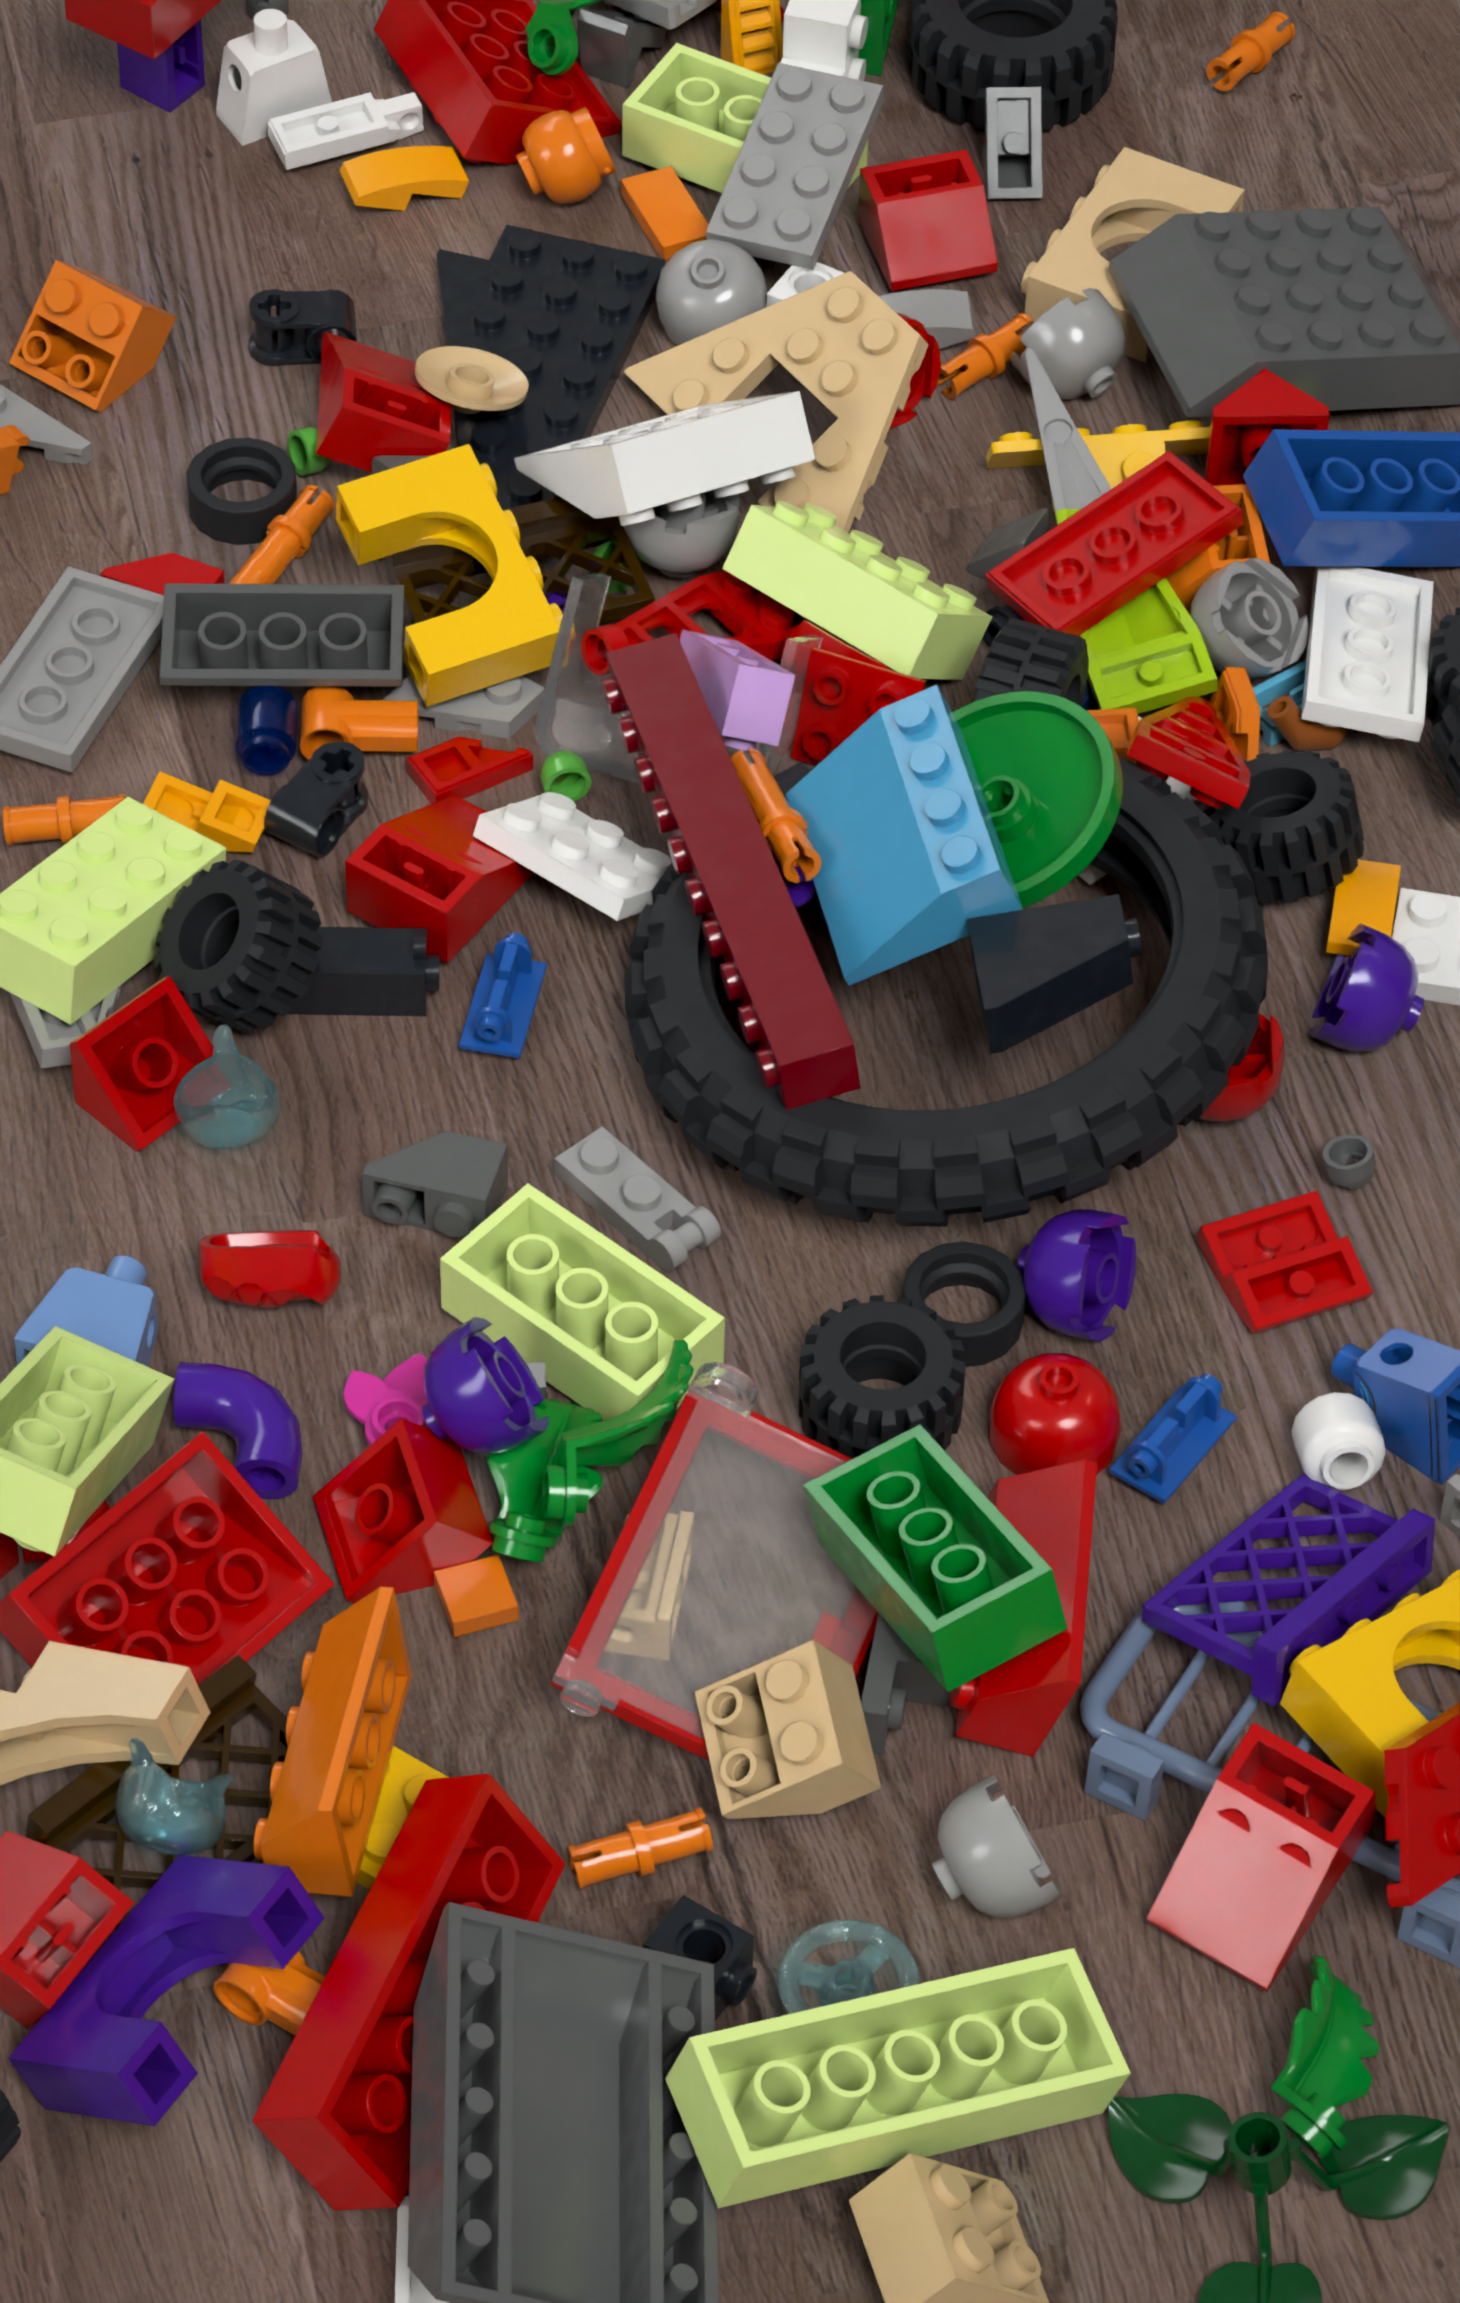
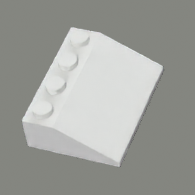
(677, 457)

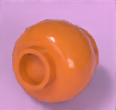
(564, 156)

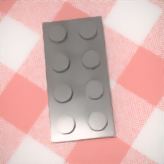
(796, 165)
(75, 666)

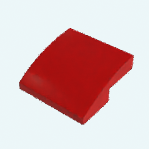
(1283, 1262)

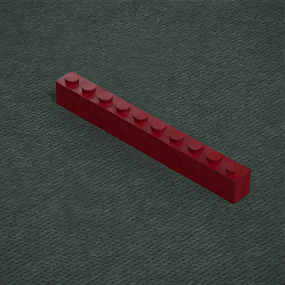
(730, 874)

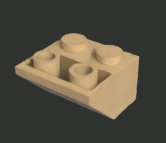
(788, 1736)
(945, 2236)

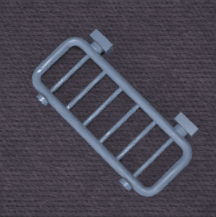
(1129, 1767)

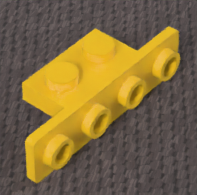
(1117, 454)

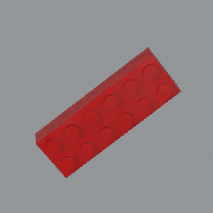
(347, 2077)

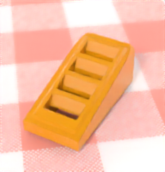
(756, 50)

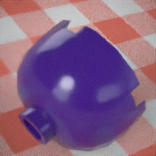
(1368, 994)
(1079, 1271)
(481, 1392)

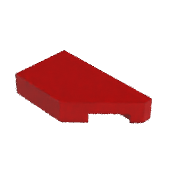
(167, 568)
(464, 768)

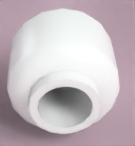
(1338, 1441)

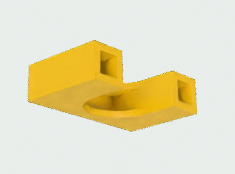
(455, 505)
(1349, 1689)

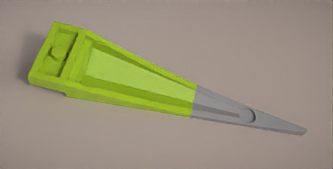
(1151, 646)

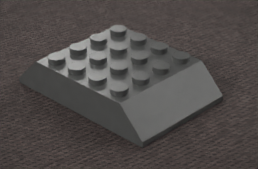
(1300, 292)
(548, 2119)

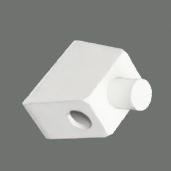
(268, 76)

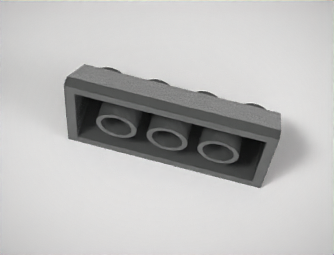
(283, 635)

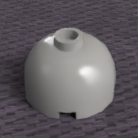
(708, 288)
(1076, 346)
(687, 538)
(1250, 618)
(991, 1854)

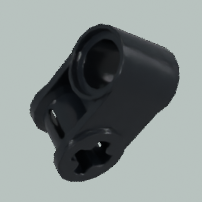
(298, 324)
(320, 799)

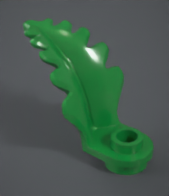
(553, 35)
(612, 1441)
(519, 1478)
(1325, 2062)

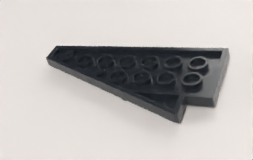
(561, 317)

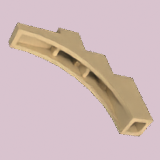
(88, 1707)

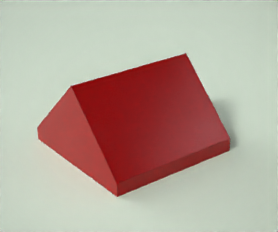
(1248, 417)
(134, 1061)

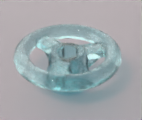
(845, 1974)

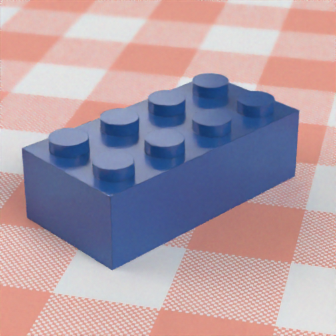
(1360, 497)

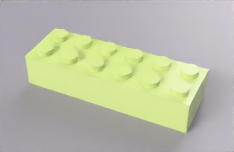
(895, 2076)

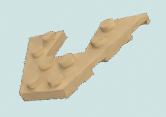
(834, 343)

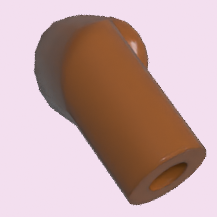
(1301, 733)

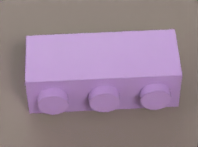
(741, 689)

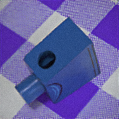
(1413, 1395)

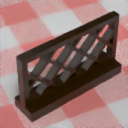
(546, 531)
(90, 1799)

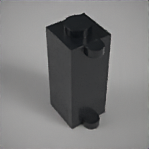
(371, 973)

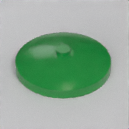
(1046, 784)

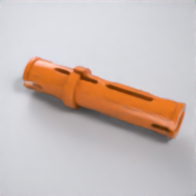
(286, 538)
(780, 824)

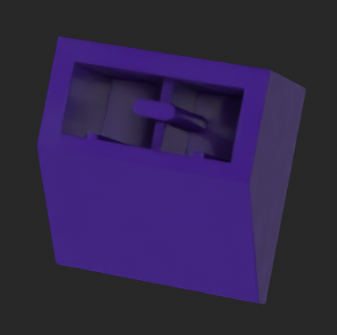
(169, 77)

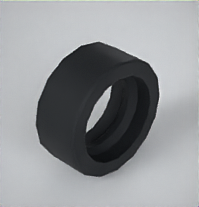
(235, 461)
(979, 1268)

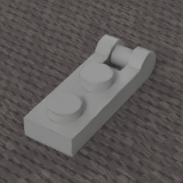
(635, 1199)

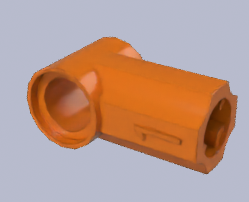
(371, 725)
(269, 1993)

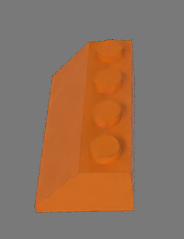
(338, 1747)

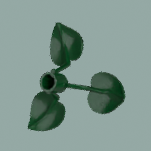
(1177, 2140)

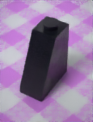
(1049, 964)

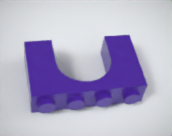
(93, 2046)

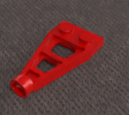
(744, 610)
(1192, 751)

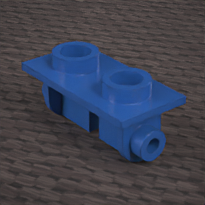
(504, 999)
(1175, 1439)

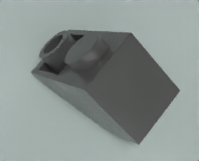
(438, 1183)

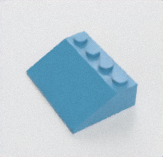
(902, 838)

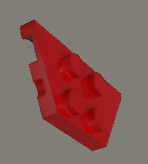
(1424, 1807)

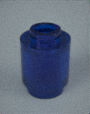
(266, 729)

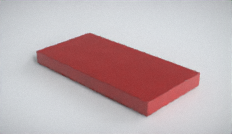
(1115, 547)

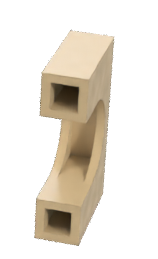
(1123, 207)

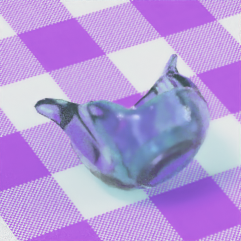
(226, 1098)
(169, 1812)

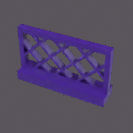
(1366, 1586)

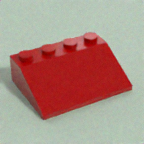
(478, 76)
(171, 1573)

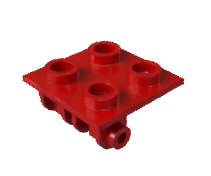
(840, 698)

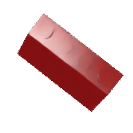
(1025, 1696)

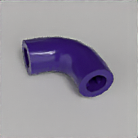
(251, 1414)

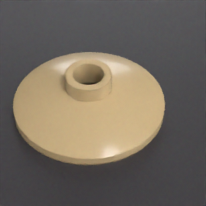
(471, 379)

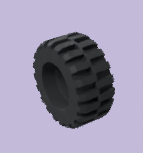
(1013, 43)

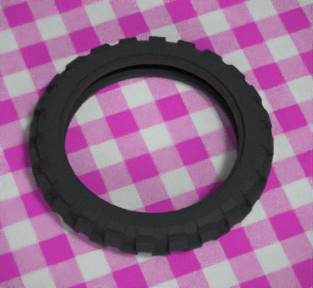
(992, 1153)

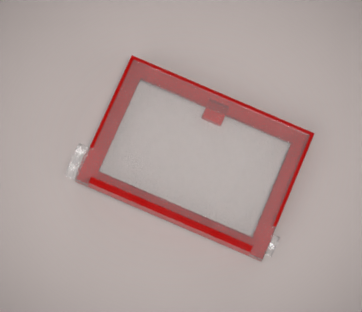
(712, 1569)

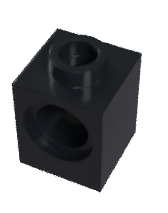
(703, 1935)

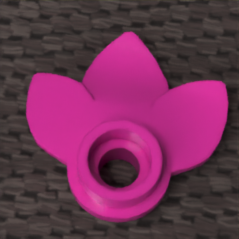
(384, 1402)

